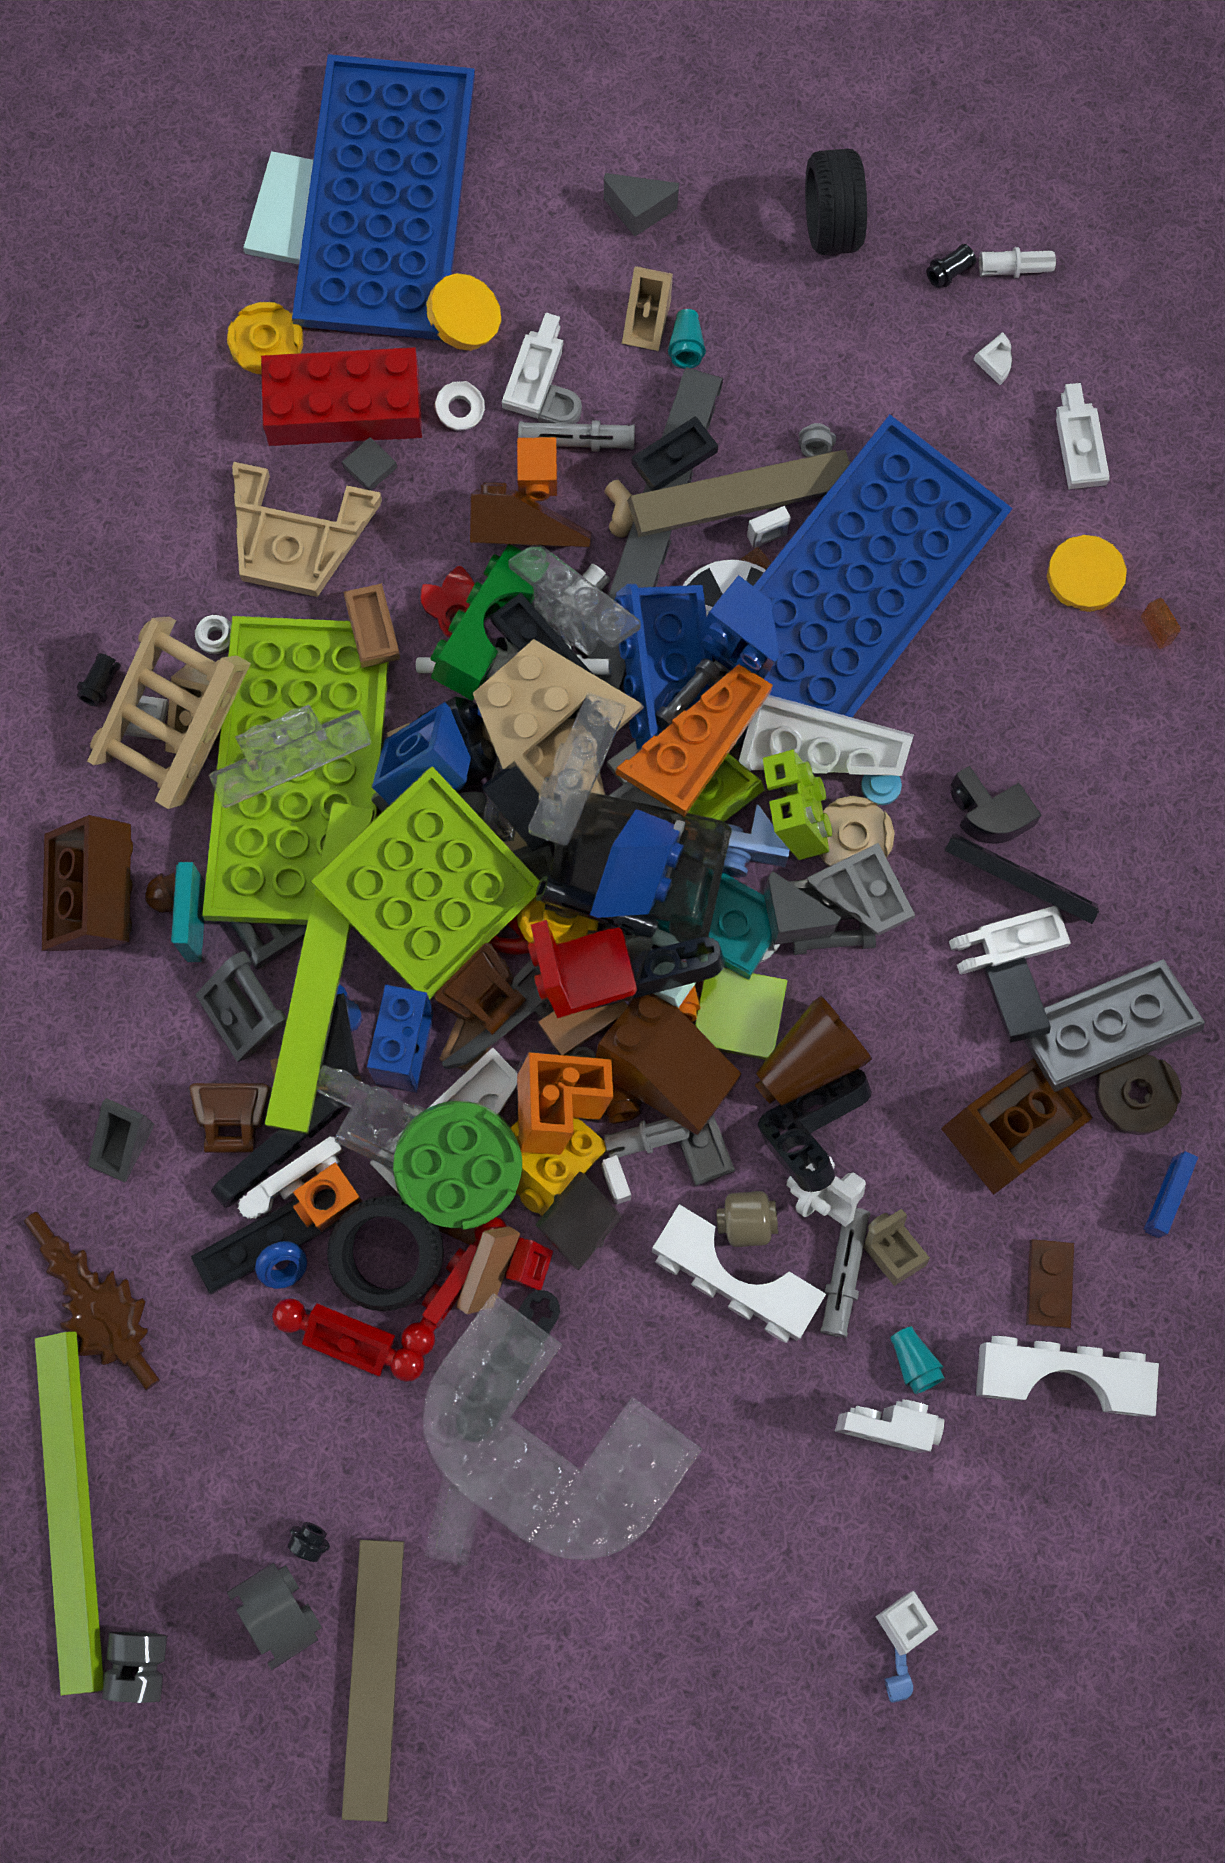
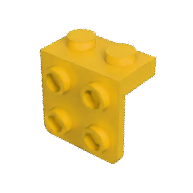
(550, 1173)

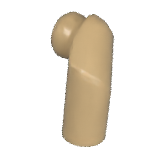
(621, 517)

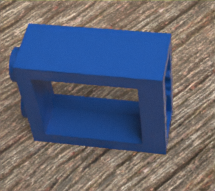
(401, 1025)

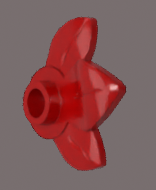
(447, 600)

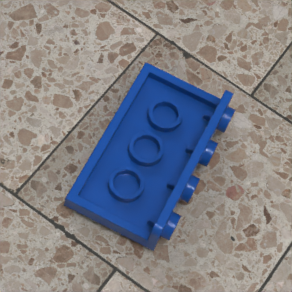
(663, 651)

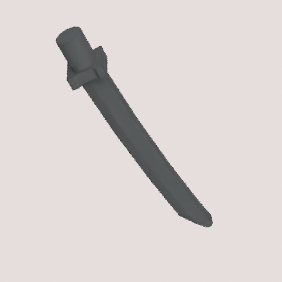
(486, 1039)

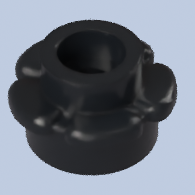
(308, 1541)

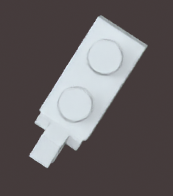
(534, 369)
(1081, 440)

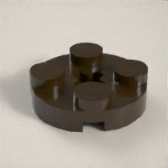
(1158, 1105)

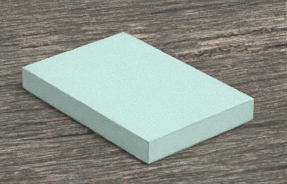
(280, 209)

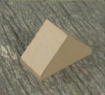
(647, 308)

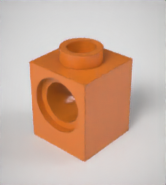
(537, 467)
(332, 1179)

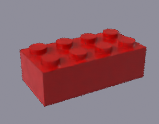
(341, 396)

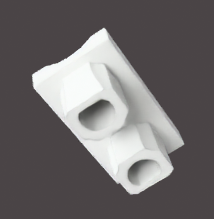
(836, 1200)

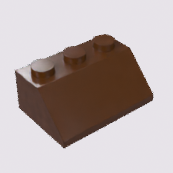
(87, 885)

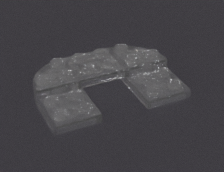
(519, 1476)

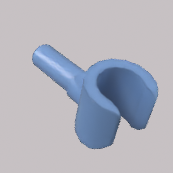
(899, 1686)

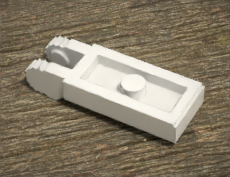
(1014, 939)
(289, 1178)

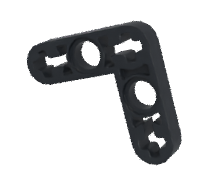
(847, 1094)

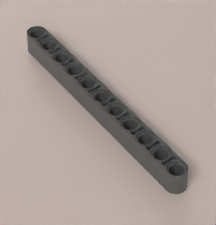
(645, 554)

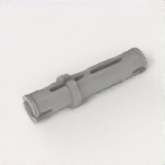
(622, 435)
(835, 1320)

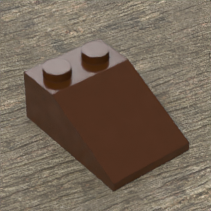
(513, 518)
(667, 1062)
(1015, 1125)

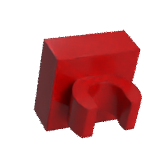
(529, 1264)

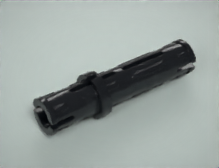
(581, 901)

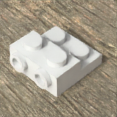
(902, 1426)

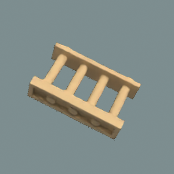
(207, 712)

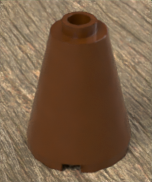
(810, 1055)

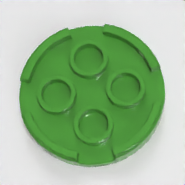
(457, 1164)

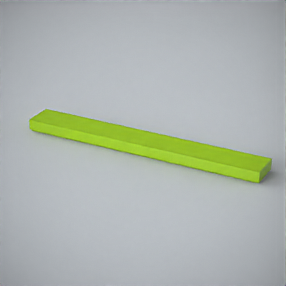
(314, 988)
(69, 1514)

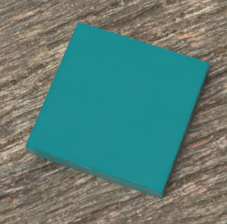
(187, 912)

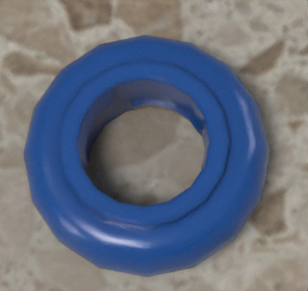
(276, 1253)

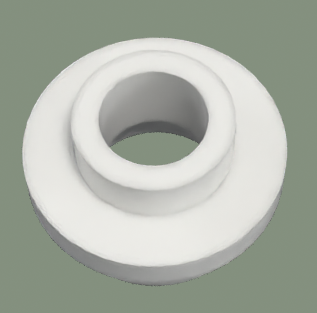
(206, 626)

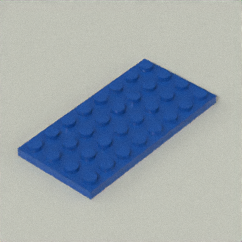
(383, 195)
(871, 568)

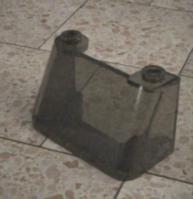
(695, 879)

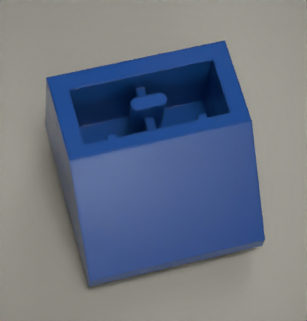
(742, 629)

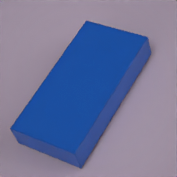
(1170, 1194)

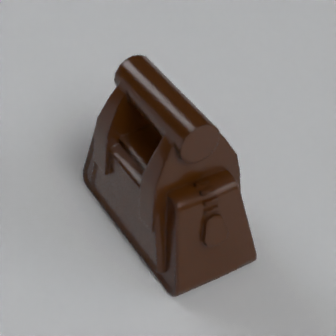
(478, 987)
(230, 1106)

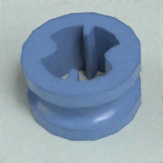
(736, 862)

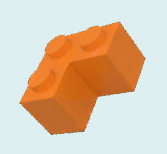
(555, 1092)

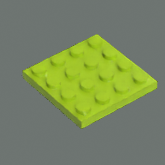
(427, 883)

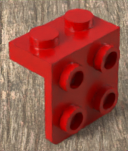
(582, 970)

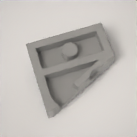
(865, 890)

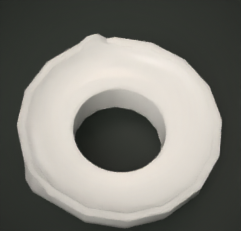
(464, 391)

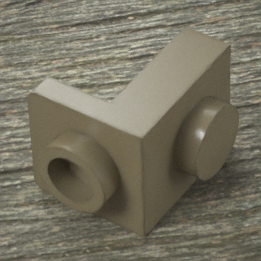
(894, 1247)

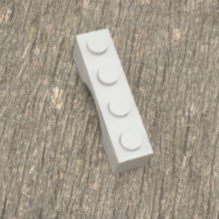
(783, 1304)
(1122, 1384)

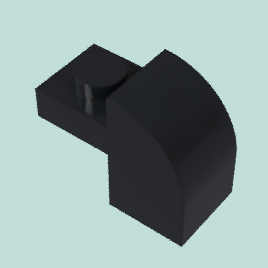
(990, 818)

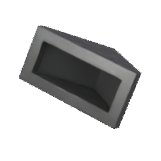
(640, 200)
(795, 914)
(118, 1139)

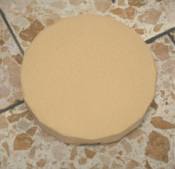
(851, 839)

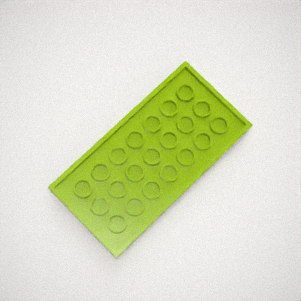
(275, 840)

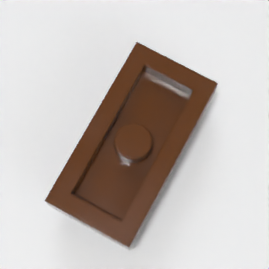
(1050, 1284)

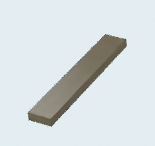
(736, 493)
(373, 1681)

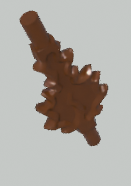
(101, 1312)

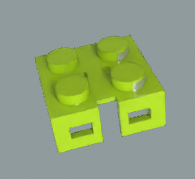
(807, 826)

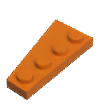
(691, 749)

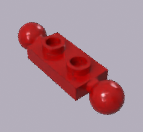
(420, 1336)
(347, 1339)

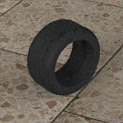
(836, 201)
(348, 1277)

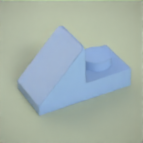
(762, 842)

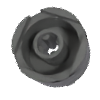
(274, 1615)

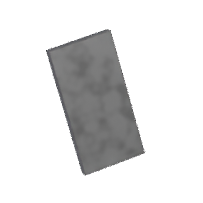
(1114, 1025)

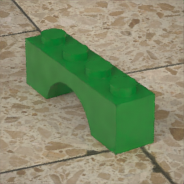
(468, 654)

